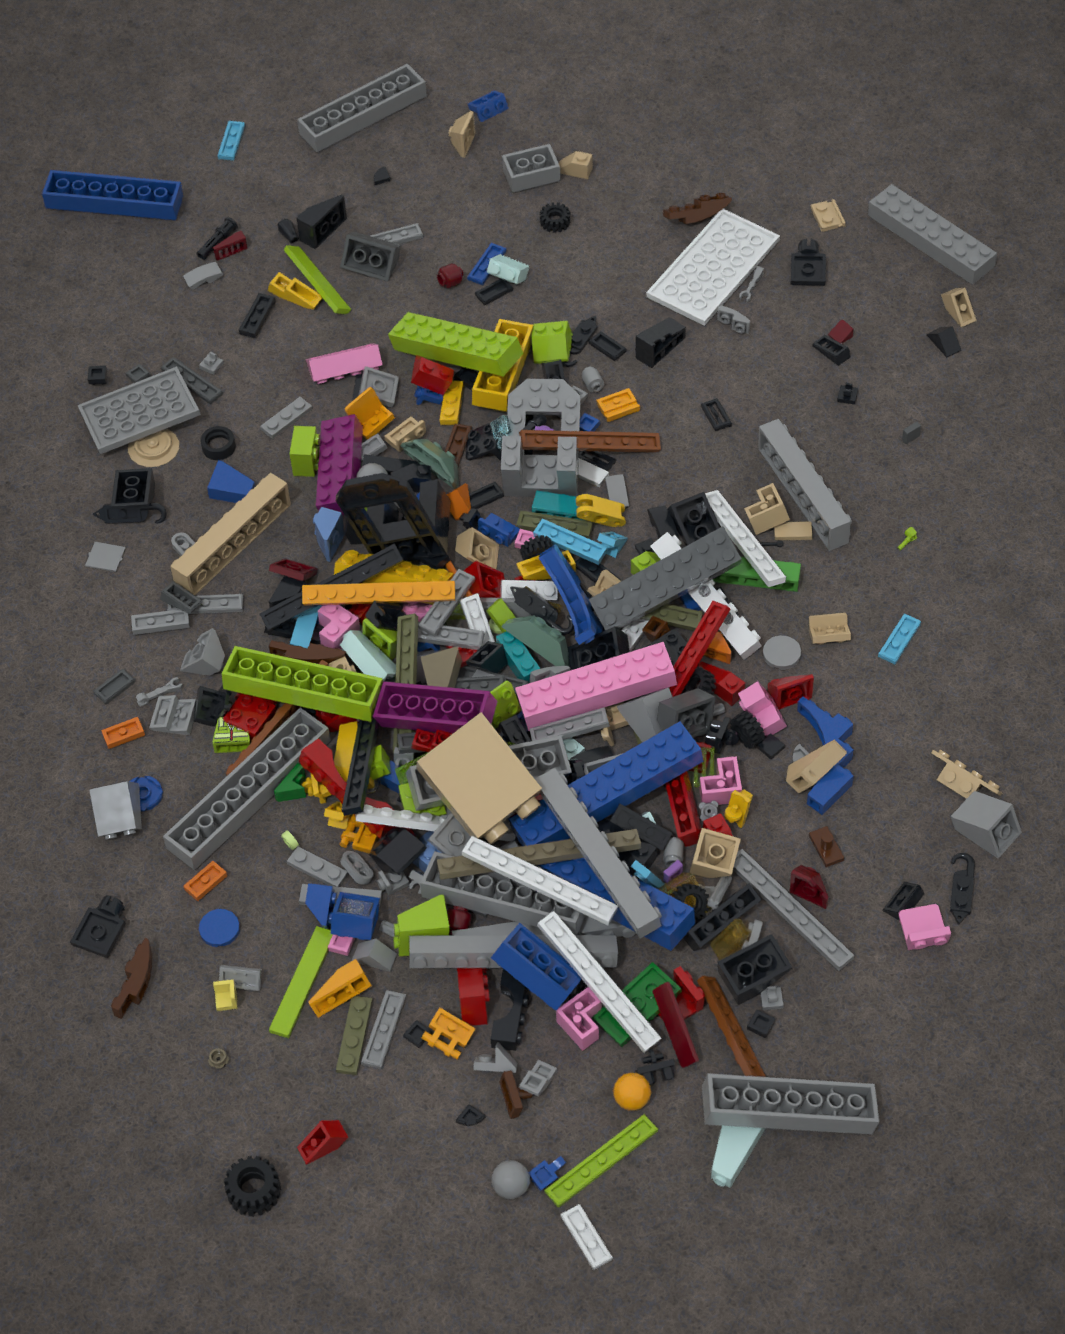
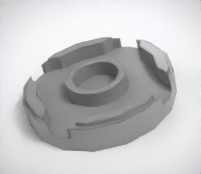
(781, 652)

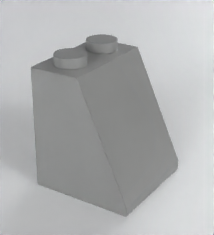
(643, 712)
(116, 809)
(987, 822)

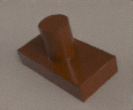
(826, 846)
(512, 1094)

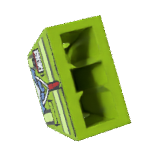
(229, 738)

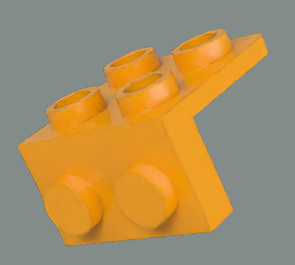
(369, 412)

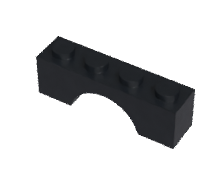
(507, 1028)

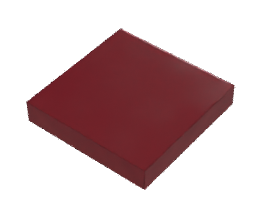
(293, 569)

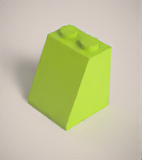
(422, 920)

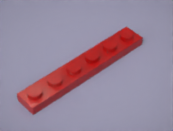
(698, 645)

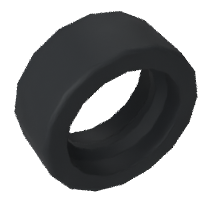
(218, 453)

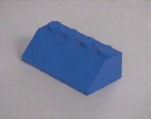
(536, 966)

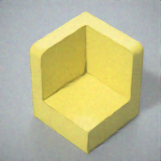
(225, 995)

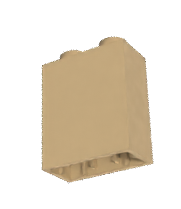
(480, 780)

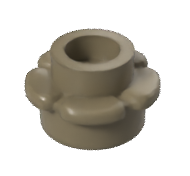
(218, 1053)

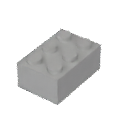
(531, 168)

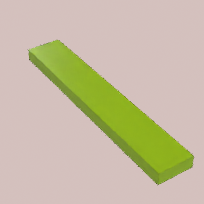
(317, 279)
(301, 983)
(601, 1160)

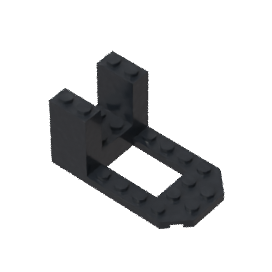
(419, 536)

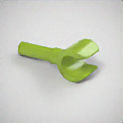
(910, 536)

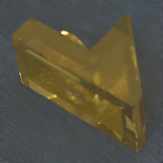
(730, 939)

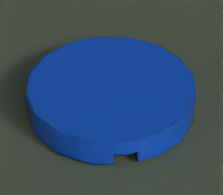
(150, 792)
(219, 927)

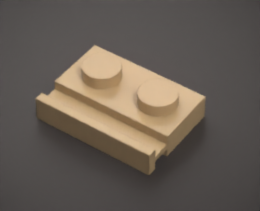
(828, 215)

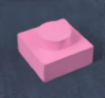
(523, 536)
(341, 945)

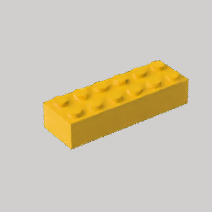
(493, 390)
(400, 573)

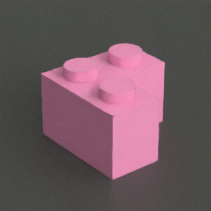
(336, 624)
(763, 707)
(720, 786)
(576, 1018)

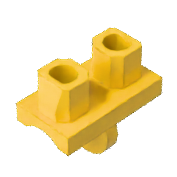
(316, 788)
(738, 807)

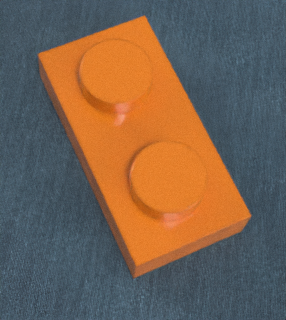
(123, 732)
(205, 880)

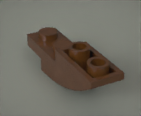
(700, 210)
(312, 654)
(138, 975)

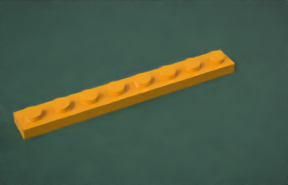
(386, 592)

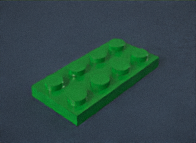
(641, 995)

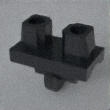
(720, 733)
(665, 1067)

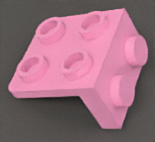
(923, 927)

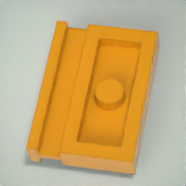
(618, 405)

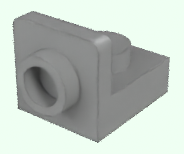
(391, 882)

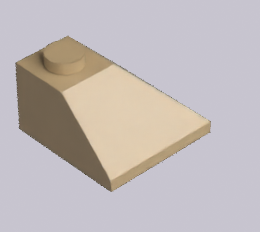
(463, 133)
(477, 547)
(714, 854)

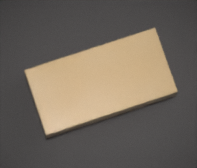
(793, 531)

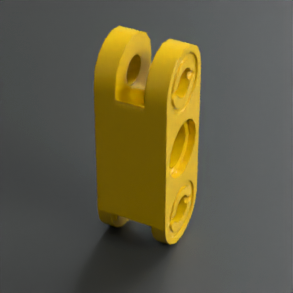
(600, 510)

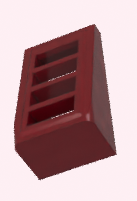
(234, 244)

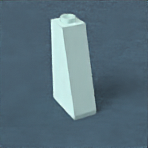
(368, 656)
(732, 1152)

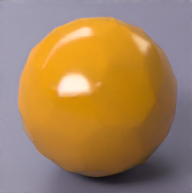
(632, 1091)

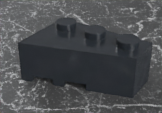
(658, 341)

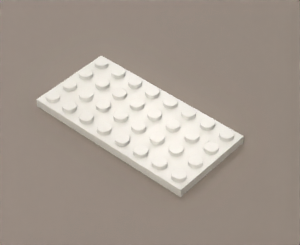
(713, 266)

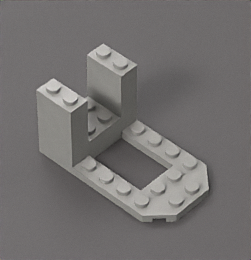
(548, 473)

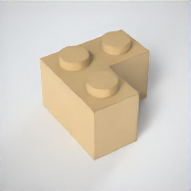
(768, 511)

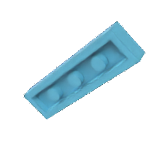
(571, 541)

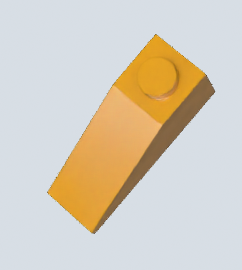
(341, 986)

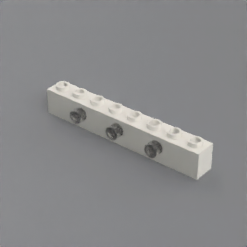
(733, 627)

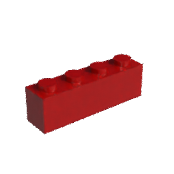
(684, 809)

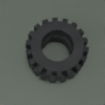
(257, 1200)

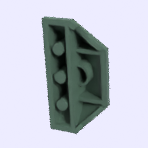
(431, 454)
(540, 638)

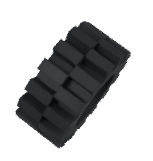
(555, 224)
(535, 547)
(706, 681)
(748, 729)
(698, 893)

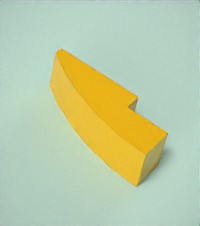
(294, 291)
(534, 570)

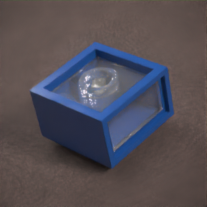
(355, 916)

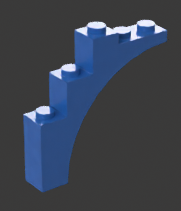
(576, 601)
(838, 778)

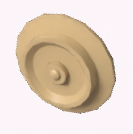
(154, 449)

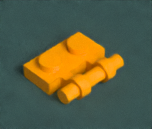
(362, 840)
(451, 1028)

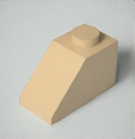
(577, 165)
(959, 306)

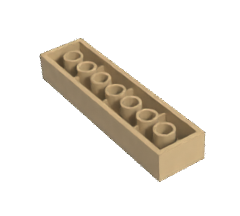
(231, 534)

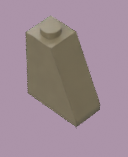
(442, 667)

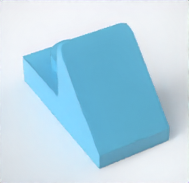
(613, 542)

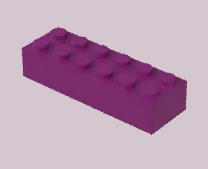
(338, 458)
(431, 707)

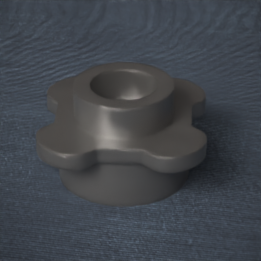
(705, 806)

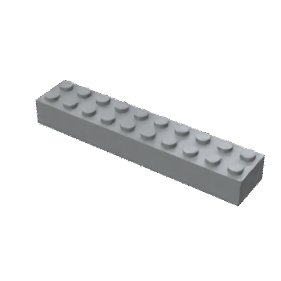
(243, 790)

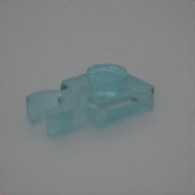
(500, 428)

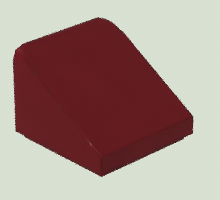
(841, 332)

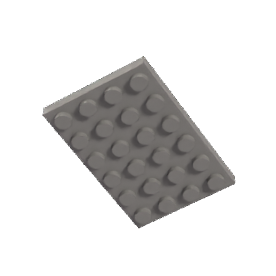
(138, 410)

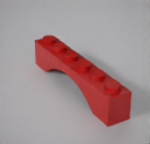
(319, 762)

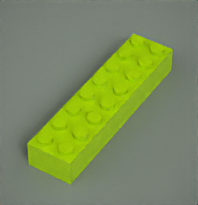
(456, 344)
(302, 683)

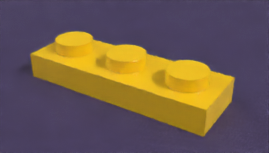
(452, 404)

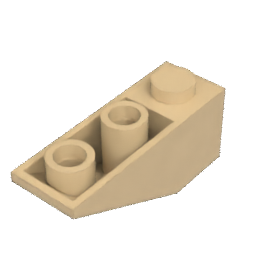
(814, 766)

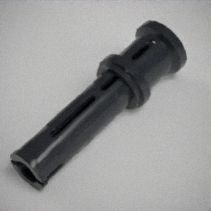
(221, 233)

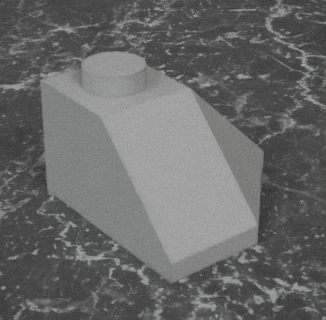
(206, 656)

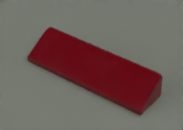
(675, 1025)

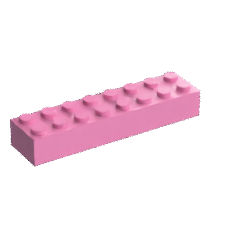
(596, 685)

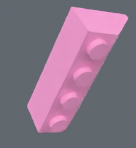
(344, 362)

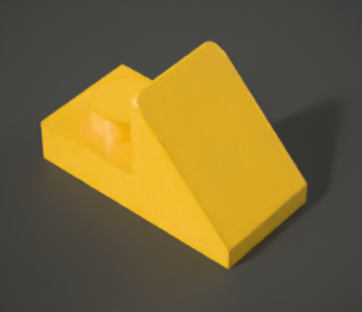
(336, 816)

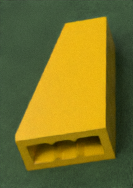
(344, 750)

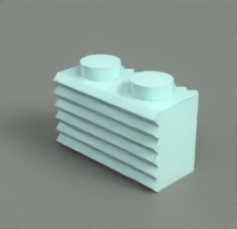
(508, 269)

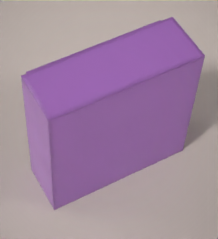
(672, 871)

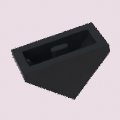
(945, 340)

